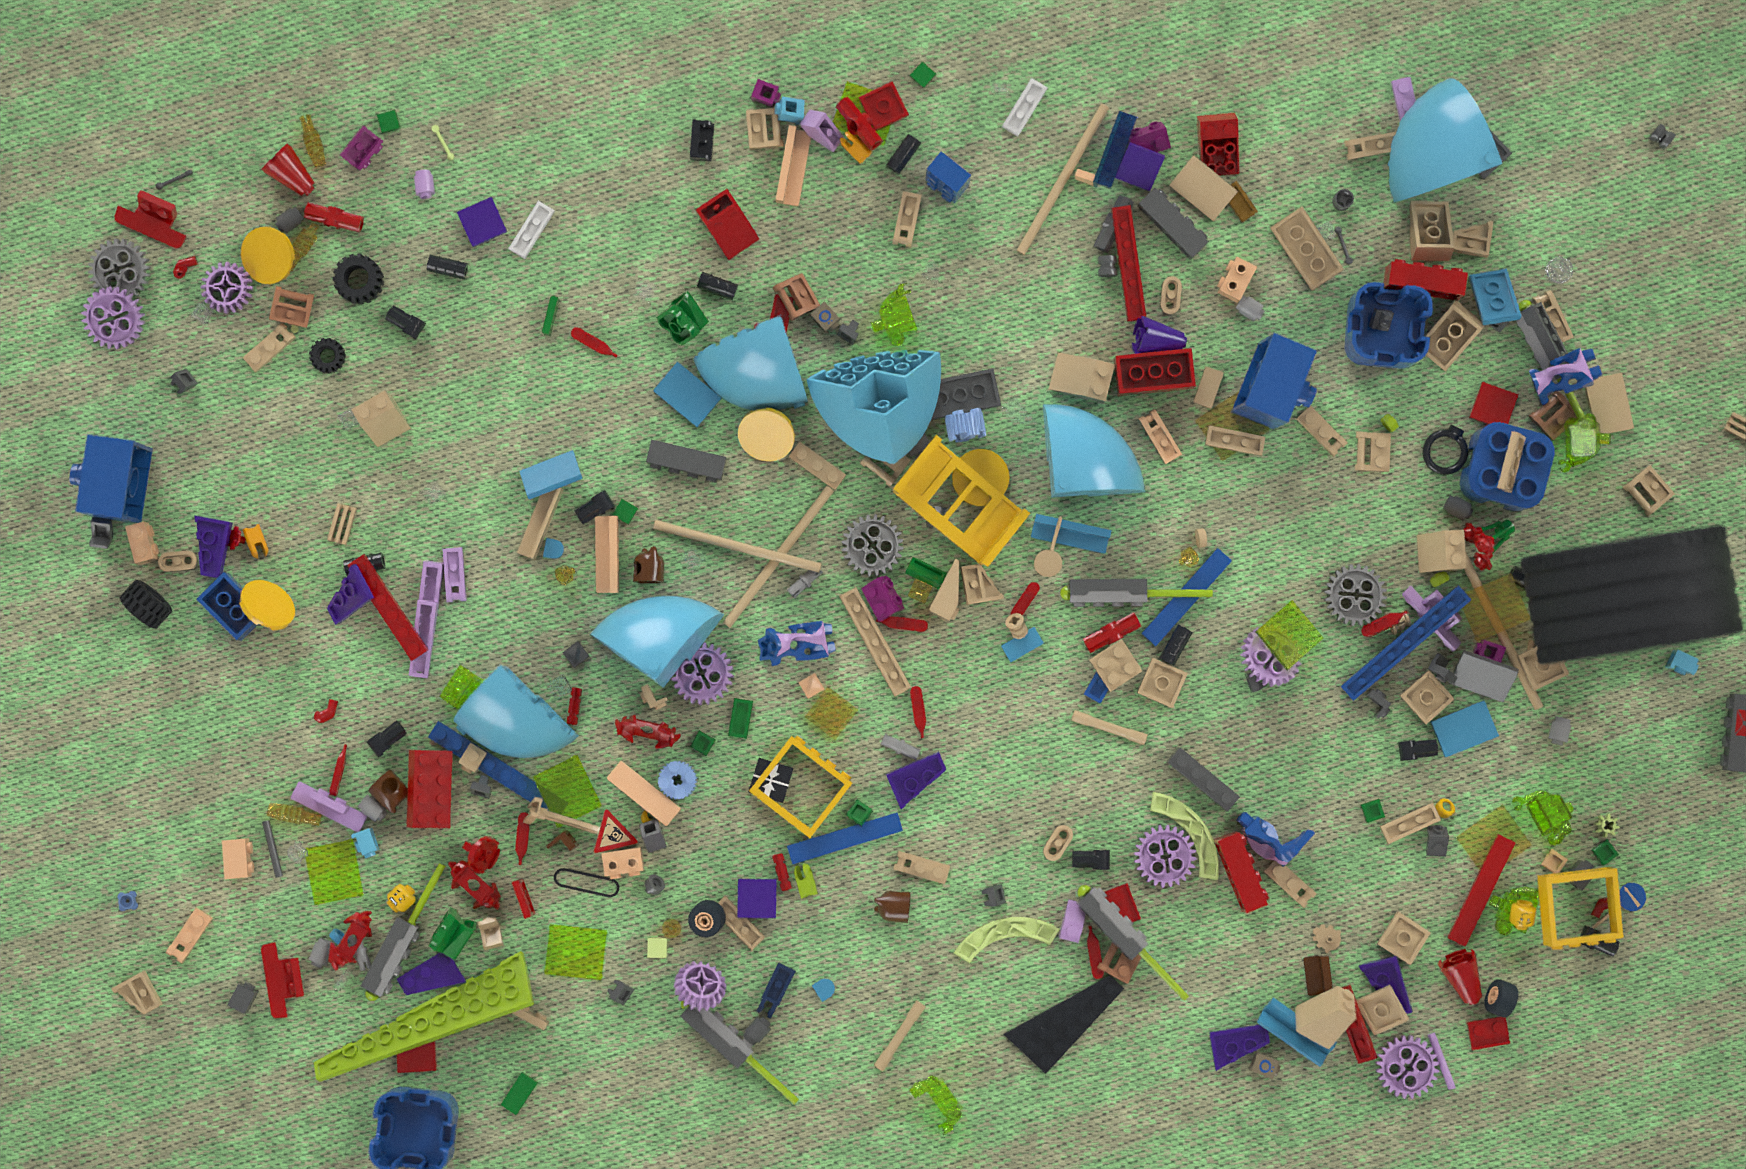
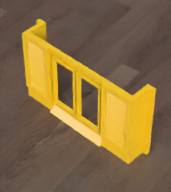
(989, 529)

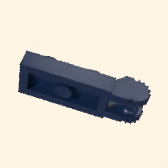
(776, 987)

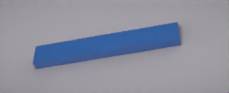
(1180, 605)
(844, 838)

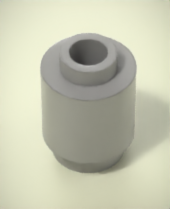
(1250, 308)
(1560, 731)
(372, 808)
(320, 953)

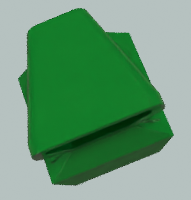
(683, 318)
(452, 934)

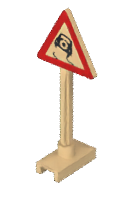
(610, 833)

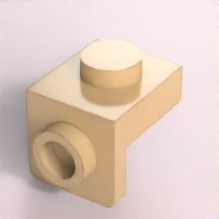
(648, 696)
(472, 758)
(490, 933)

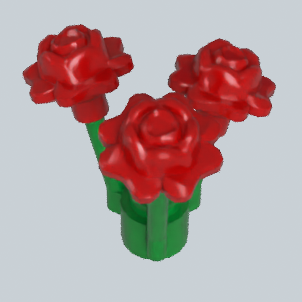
(1485, 543)

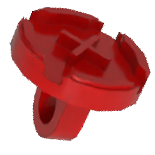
(482, 854)

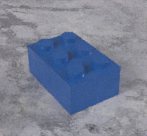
(947, 178)
(223, 603)

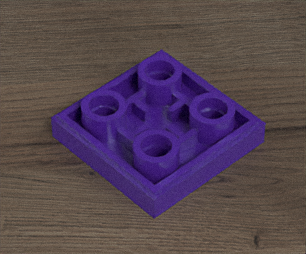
(1140, 166)
(482, 222)
(756, 898)

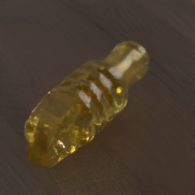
(312, 142)
(304, 243)
(292, 814)

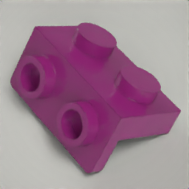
(1151, 137)
(362, 148)
(882, 597)

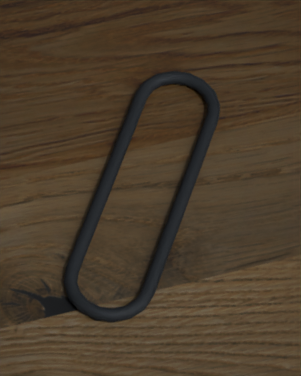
(584, 890)

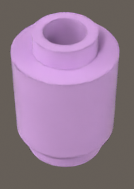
(424, 184)

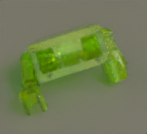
(895, 317)
(1582, 440)
(1548, 813)
(1504, 904)
(943, 1098)

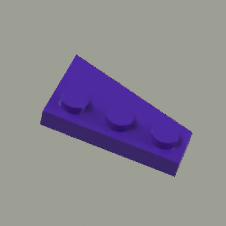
(213, 544)
(351, 596)
(914, 777)
(1385, 973)
(431, 974)
(1234, 1043)

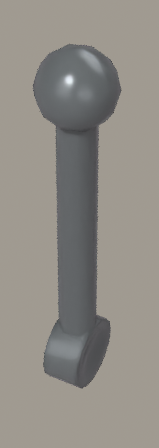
(159, 186)
(1338, 230)

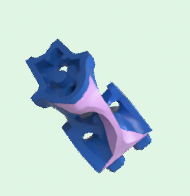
(1576, 369)
(777, 645)
(1265, 842)

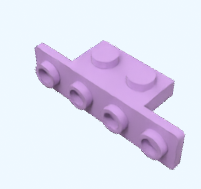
(1423, 605)
(332, 808)

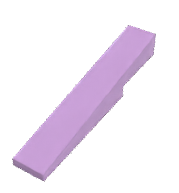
(427, 614)

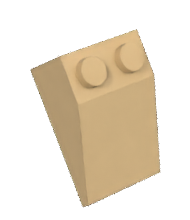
(1430, 231)
(1452, 335)
(1082, 377)
(947, 597)

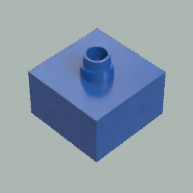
(1276, 382)
(112, 478)

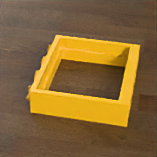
(827, 765)
(1547, 907)

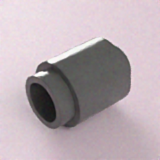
(289, 220)
(1458, 507)
(757, 1030)

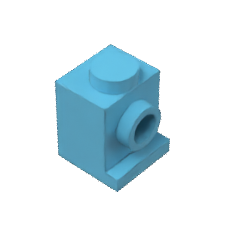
(790, 110)
(1682, 662)
(366, 842)

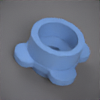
(123, 905)

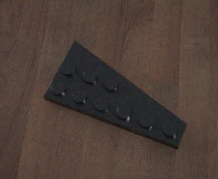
(1055, 1030)

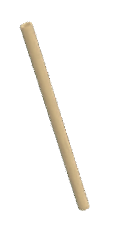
(1062, 179)
(737, 546)
(784, 548)
(1506, 642)

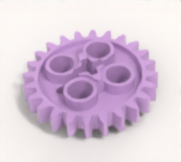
(106, 301)
(1255, 646)
(717, 666)
(1182, 853)
(1421, 1078)

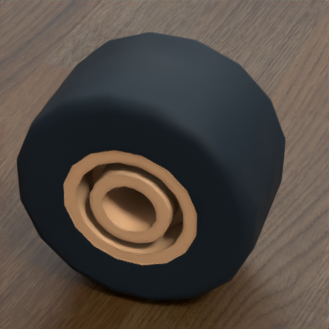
(710, 912)
(1501, 998)

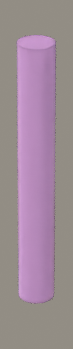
(1442, 1062)

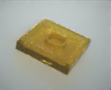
(831, 713)

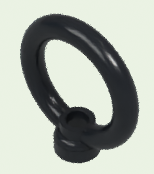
(1453, 433)

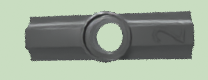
(1107, 236)

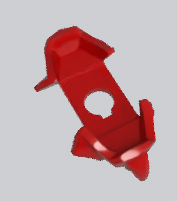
(661, 732)
(485, 896)
(360, 928)

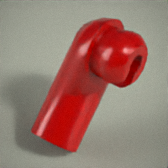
(182, 266)
(326, 714)
(1601, 905)

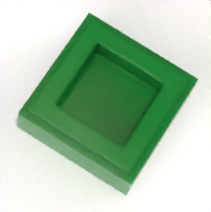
(923, 75)
(388, 121)
(625, 511)
(702, 743)
(1372, 810)
(859, 812)
(1605, 852)

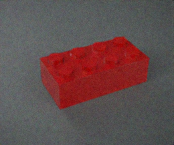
(1435, 279)
(1154, 372)
(429, 789)
(1241, 872)

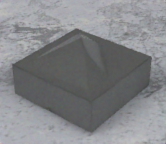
(576, 654)

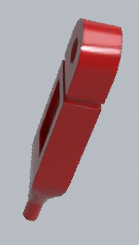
(591, 342)
(1026, 598)
(905, 624)
(1382, 624)
(918, 709)
(338, 772)
(522, 837)
(1094, 954)

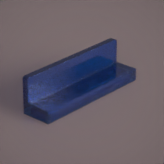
(1114, 150)

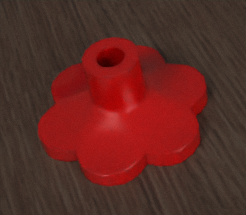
(236, 538)

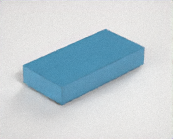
(1018, 647)

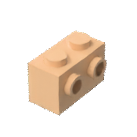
(1237, 279)
(142, 543)
(237, 858)
(623, 862)

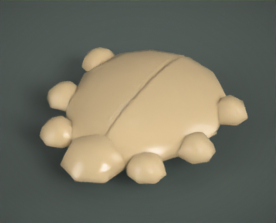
(1327, 937)

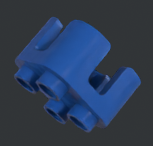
(1403, 342)
(1489, 449)
(414, 1129)

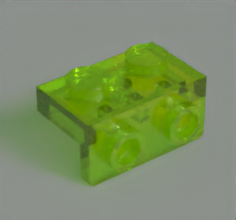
(460, 687)

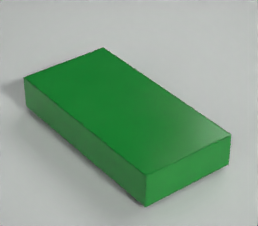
(550, 315)
(925, 573)
(740, 718)
(519, 1093)

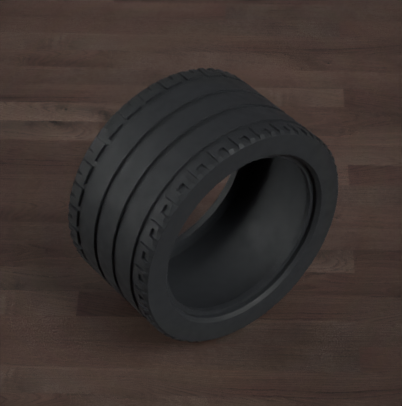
(1632, 594)

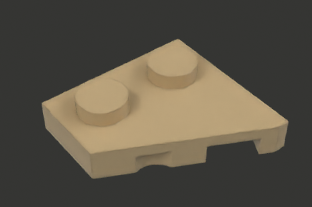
(1474, 240)
(978, 585)
(139, 992)

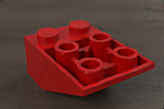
(1219, 142)
(727, 224)

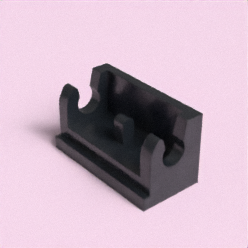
(701, 140)

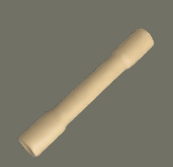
(1129, 734)
(911, 1018)

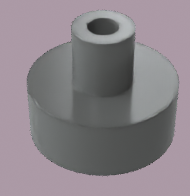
(654, 884)

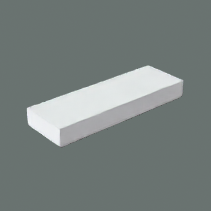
(1024, 107)
(531, 230)

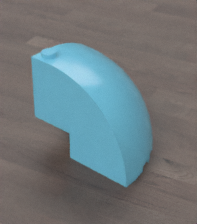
(1440, 142)
(754, 368)
(879, 401)
(1087, 455)
(658, 633)
(512, 718)

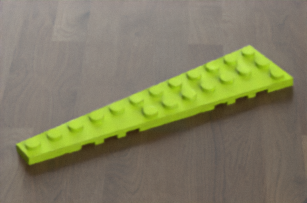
(459, 1008)

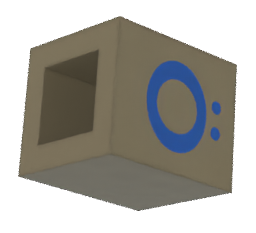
(825, 318)
(1264, 1065)

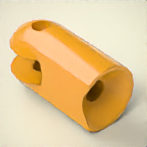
(858, 150)
(255, 537)

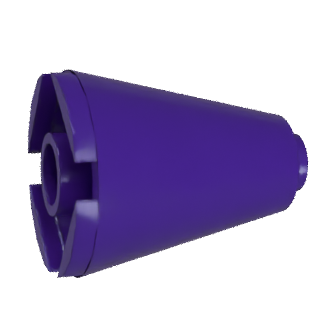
(1155, 336)

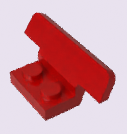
(152, 218)
(282, 979)

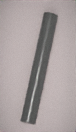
(272, 848)

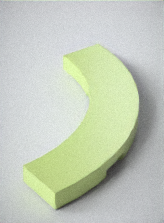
(1194, 827)
(1003, 929)

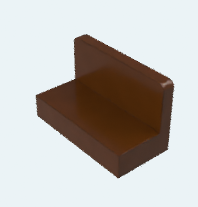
(566, 838)
(1317, 974)

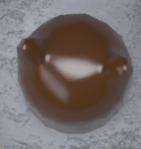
(648, 567)
(389, 791)
(893, 906)

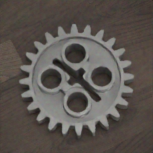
(114, 253)
(886, 534)
(1356, 577)

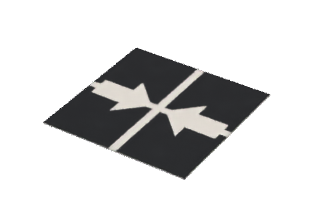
(777, 781)

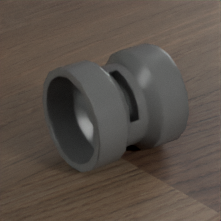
(1662, 136)
(1346, 198)
(1107, 266)

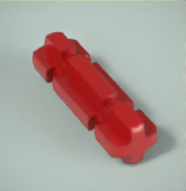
(574, 706)
(781, 871)

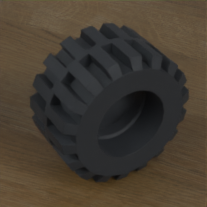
(351, 264)
(145, 604)

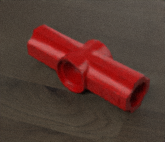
(859, 123)
(333, 217)
(1112, 632)

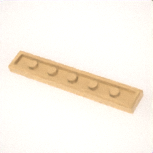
(875, 642)

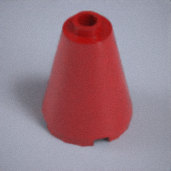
(289, 171)
(1463, 974)

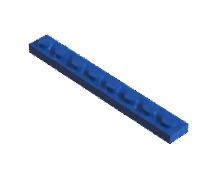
(1406, 642)
(490, 765)

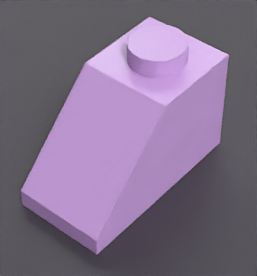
(821, 129)
(1072, 922)

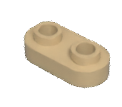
(1171, 296)
(178, 561)
(1058, 842)

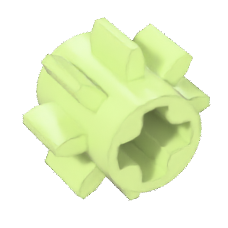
(1612, 826)

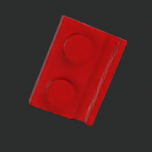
(1124, 900)
(1488, 1032)

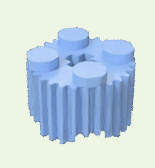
(965, 426)
(667, 784)

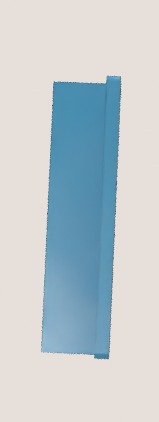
(1071, 533)
(1282, 1023)

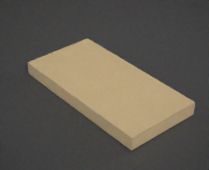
(1307, 248)

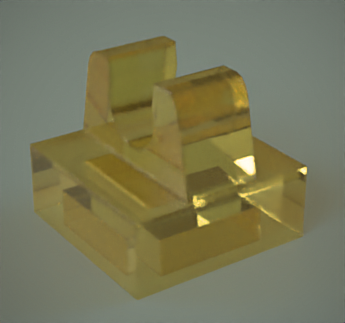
(920, 591)

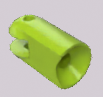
(806, 885)

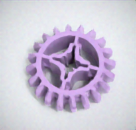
(226, 279)
(704, 978)

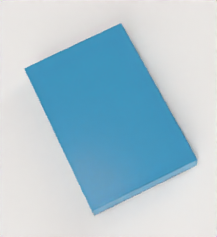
(1494, 297)
(687, 394)
(550, 474)
(1464, 728)

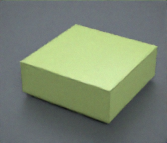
(657, 948)

